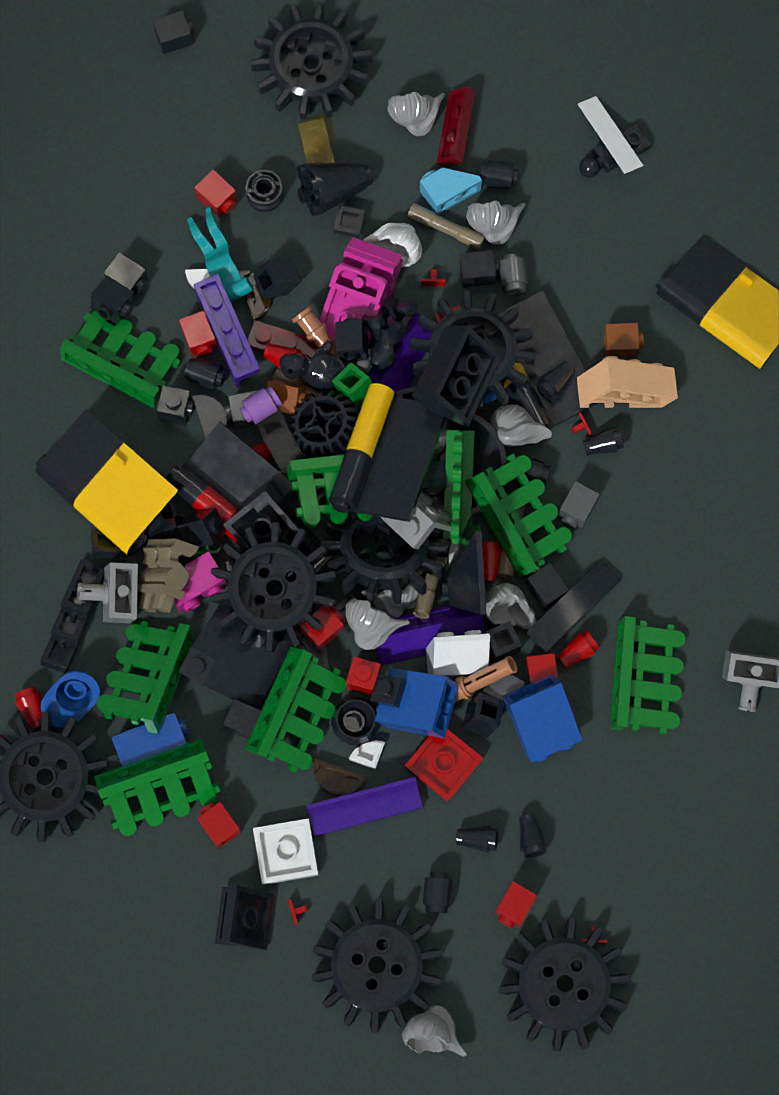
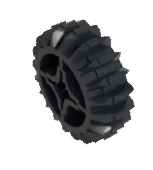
(309, 424)

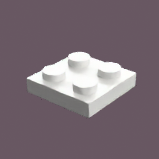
(285, 851)

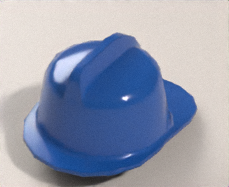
(71, 697)

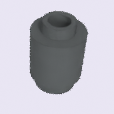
(513, 274)

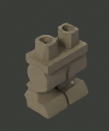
(164, 574)

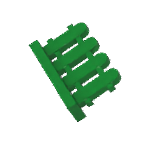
(118, 372)
(458, 470)
(304, 473)
(504, 520)
(625, 687)
(158, 690)
(279, 710)
(152, 772)

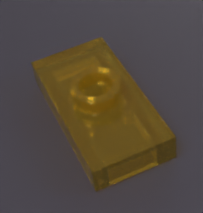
(315, 141)

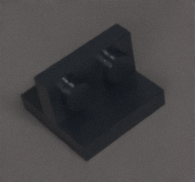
(244, 917)

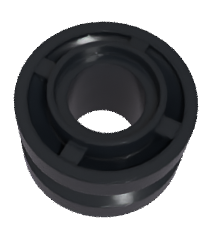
(261, 179)

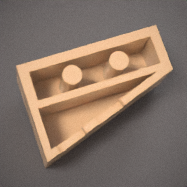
(627, 382)

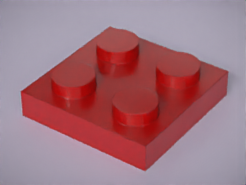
(444, 764)

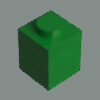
(353, 384)

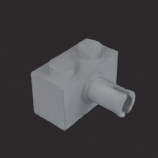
(116, 593)
(751, 672)

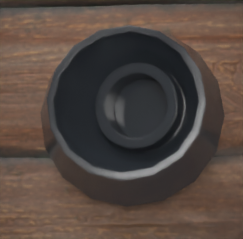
(355, 721)

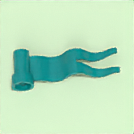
(219, 260)

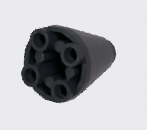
(331, 184)

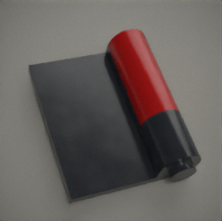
(225, 474)

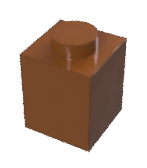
(622, 340)
(289, 394)

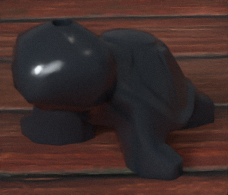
(389, 329)
(317, 371)

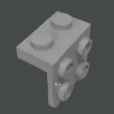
(422, 523)

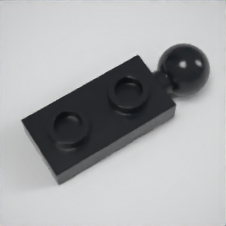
(590, 166)

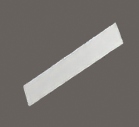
(610, 135)

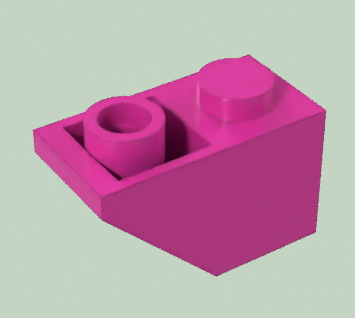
(199, 583)

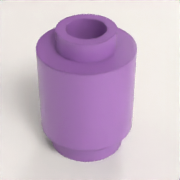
(260, 405)

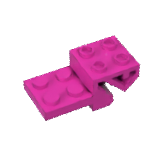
(360, 283)

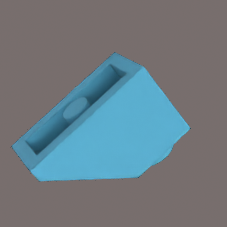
(447, 188)

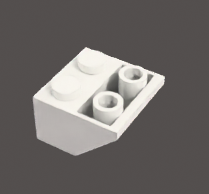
(458, 655)

